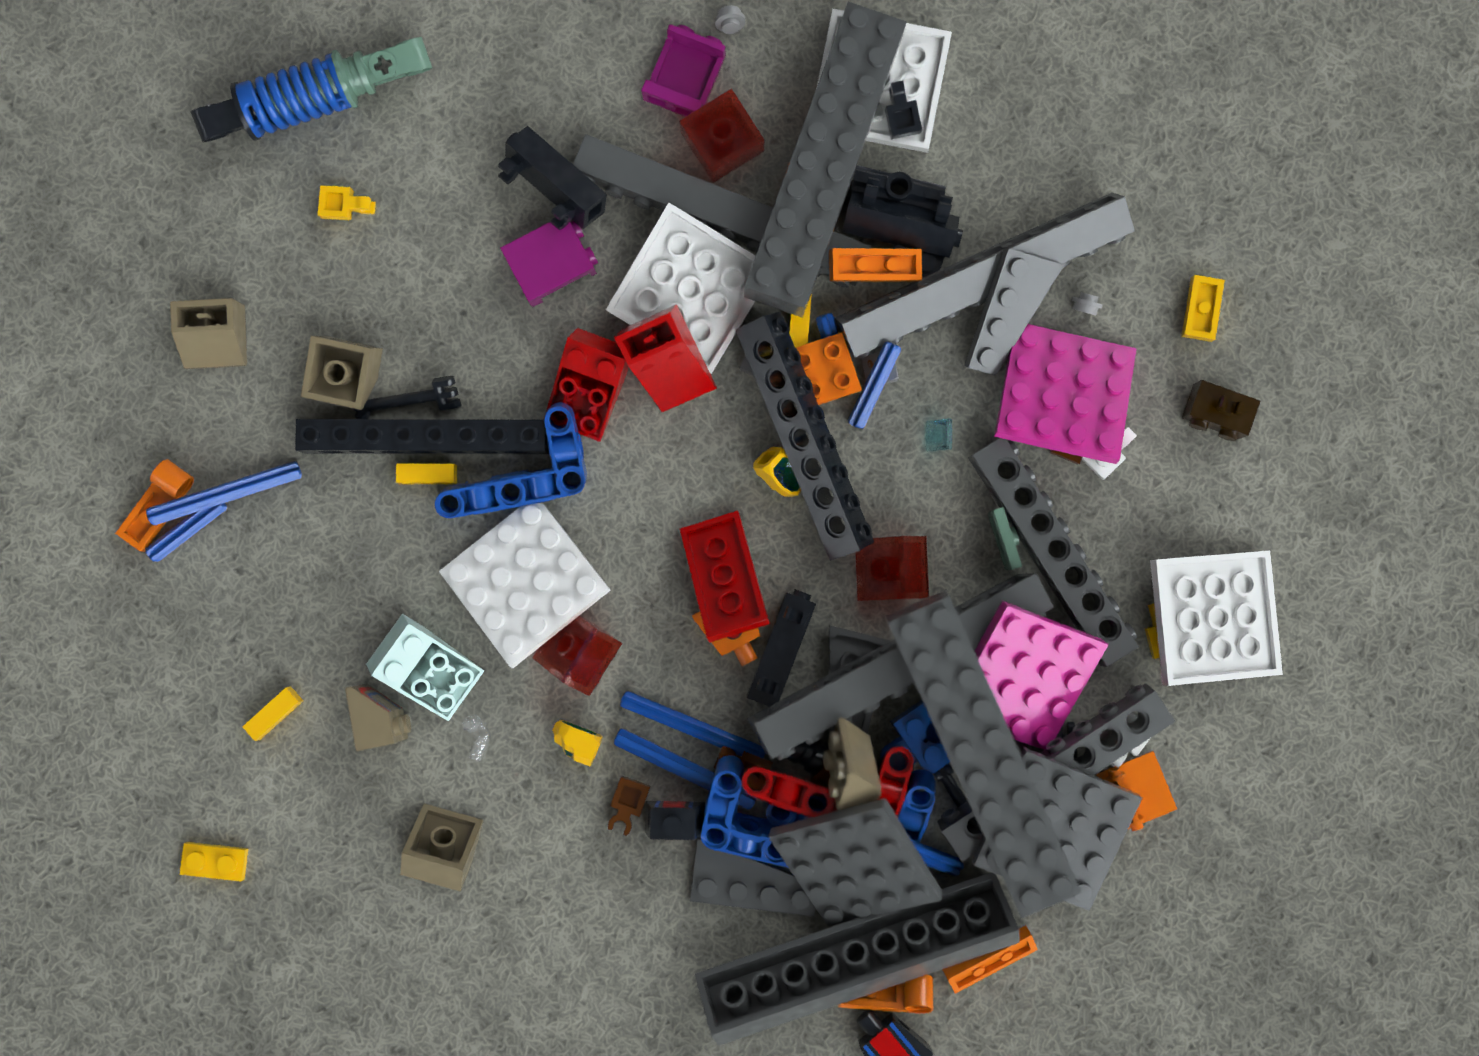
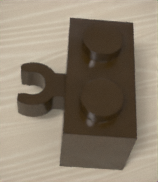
(1220, 410)

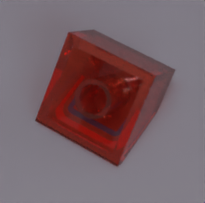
(893, 569)
(578, 654)

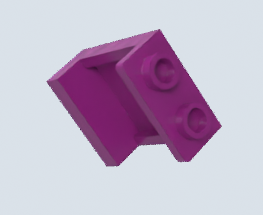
(684, 71)
(549, 260)

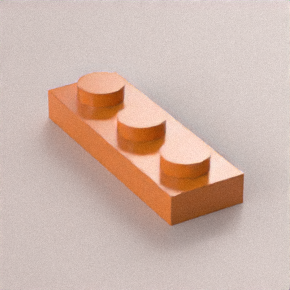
(875, 265)
(971, 971)

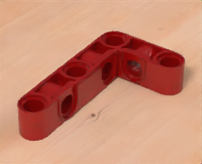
(793, 793)

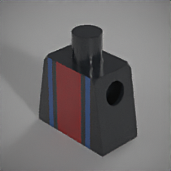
(674, 820)
(890, 1037)

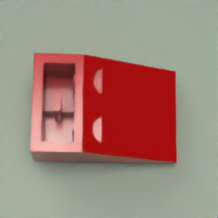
(665, 359)
(588, 382)

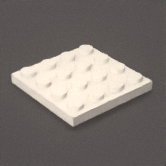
(921, 67)
(695, 270)
(524, 581)
(1216, 617)

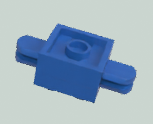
(919, 737)

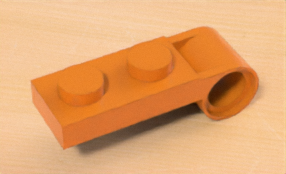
(168, 484)
(907, 997)

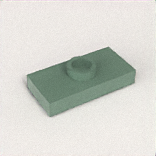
(1005, 538)

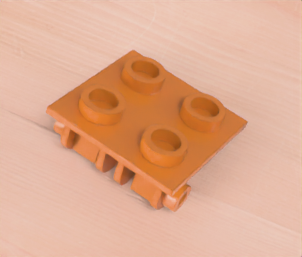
(829, 368)
(1145, 778)

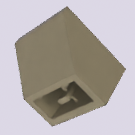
(209, 332)
(851, 766)

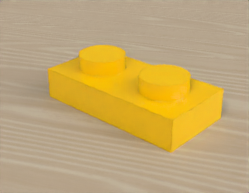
(1203, 308)
(213, 861)

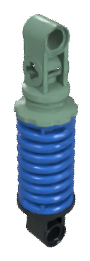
(309, 93)

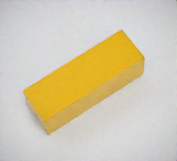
(800, 327)
(426, 473)
(272, 713)

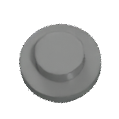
(729, 19)
(1086, 303)

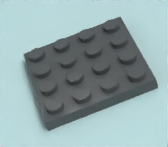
(1086, 816)
(856, 862)

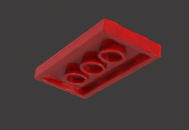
(724, 576)

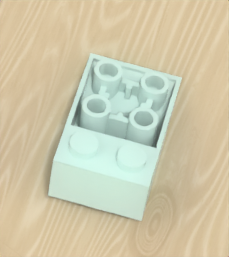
(423, 667)

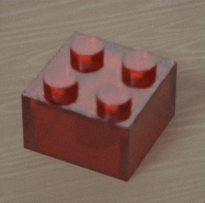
(722, 135)

